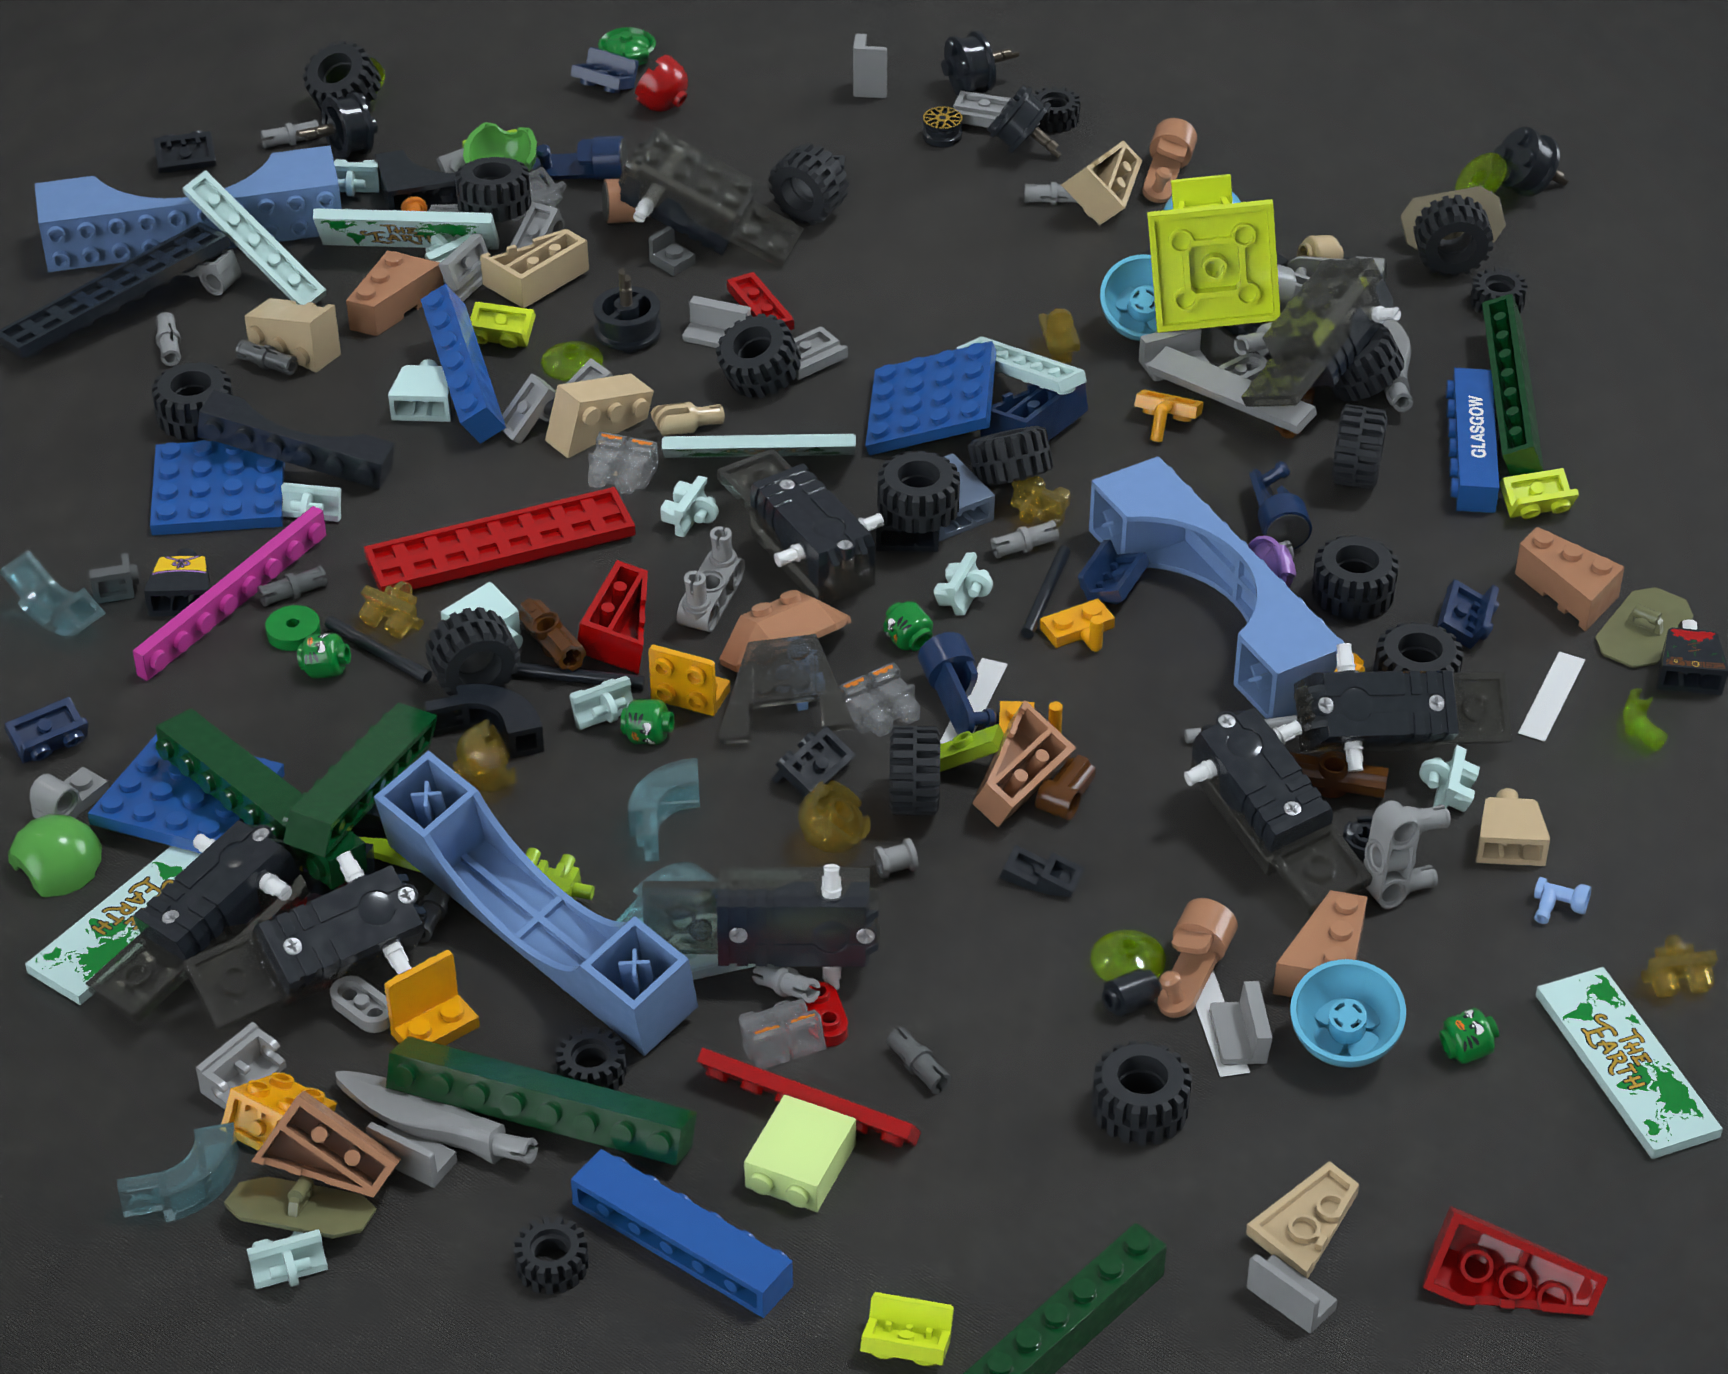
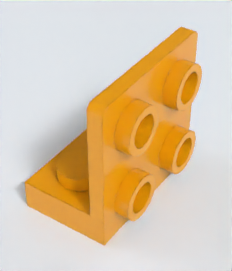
(686, 680)
(427, 1003)
(261, 1105)

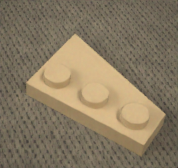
(1305, 1218)

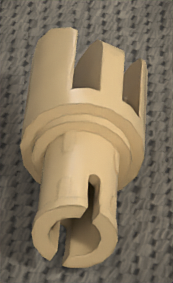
(685, 417)

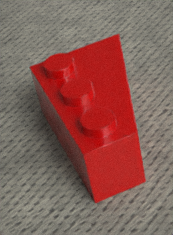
(616, 618)

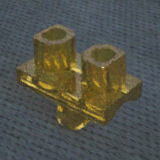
(1059, 334)
(1037, 501)
(394, 603)
(1678, 962)

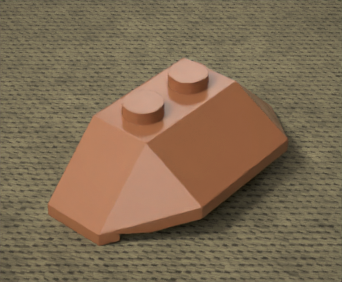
(786, 617)

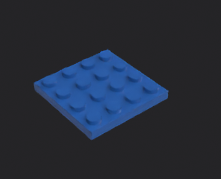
(931, 398)
(214, 489)
(163, 804)

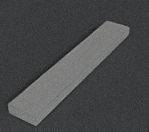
(1225, 388)

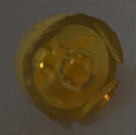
(484, 759)
(832, 818)

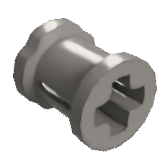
(896, 858)

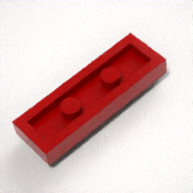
(752, 292)

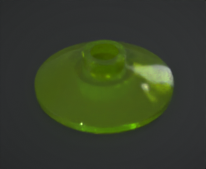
(1485, 171)
(567, 358)
(1125, 952)

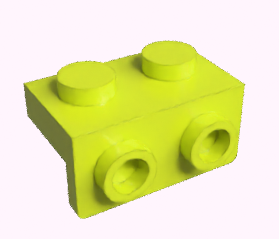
(502, 324)
(1537, 493)
(908, 1329)

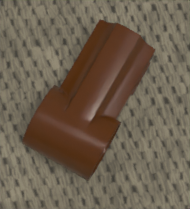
(1064, 792)

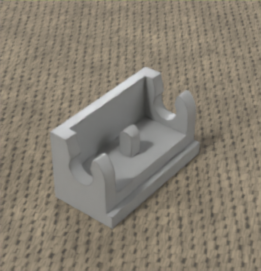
(237, 1062)

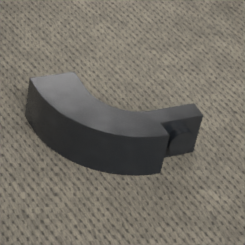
(506, 710)

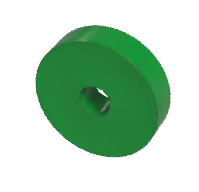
(290, 626)

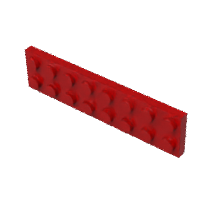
(501, 540)

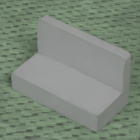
(869, 69)
(710, 319)
(1184, 341)
(1242, 1027)
(419, 1157)
(1289, 1292)

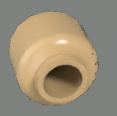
(1321, 246)

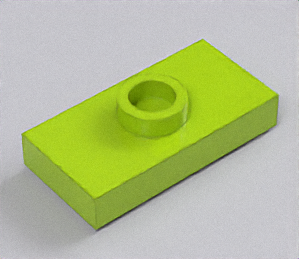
(970, 746)

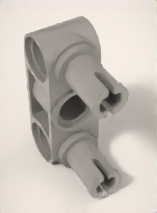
(713, 585)
(1393, 847)

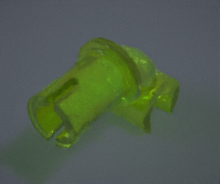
(1637, 723)

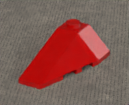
(1494, 1267)

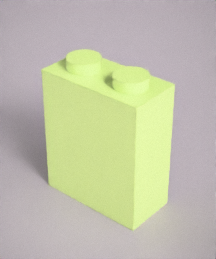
(800, 1153)

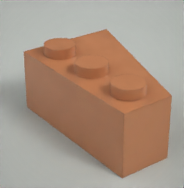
(390, 291)
(1570, 575)
(1026, 757)
(1327, 936)
(327, 1148)

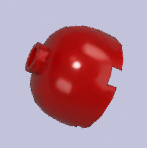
(664, 86)

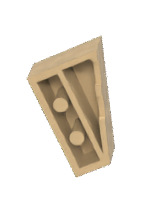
(1105, 183)
(536, 269)
(296, 330)
(595, 407)

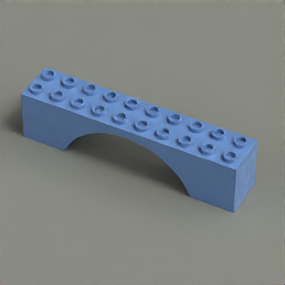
(97, 225)
(1160, 515)
(608, 966)

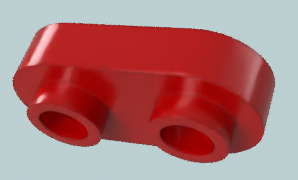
(831, 1010)

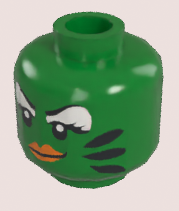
(908, 625)
(323, 655)
(646, 721)
(1469, 1035)

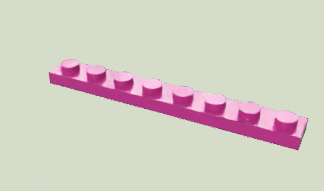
(229, 593)

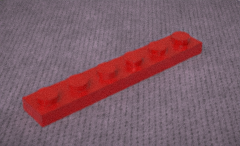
(758, 1080)

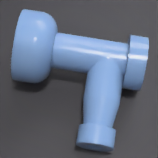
(1549, 893)

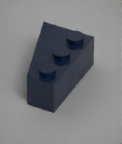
(1037, 408)

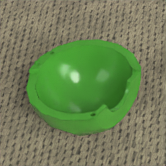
(492, 141)
(56, 854)

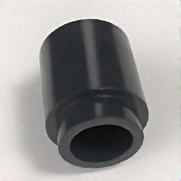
(1130, 992)

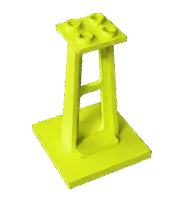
(1213, 258)

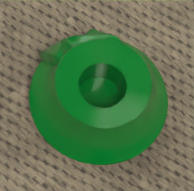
(629, 43)

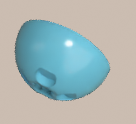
(1125, 287)
(1348, 996)

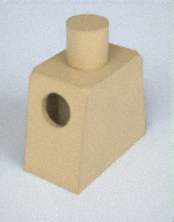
(1512, 831)

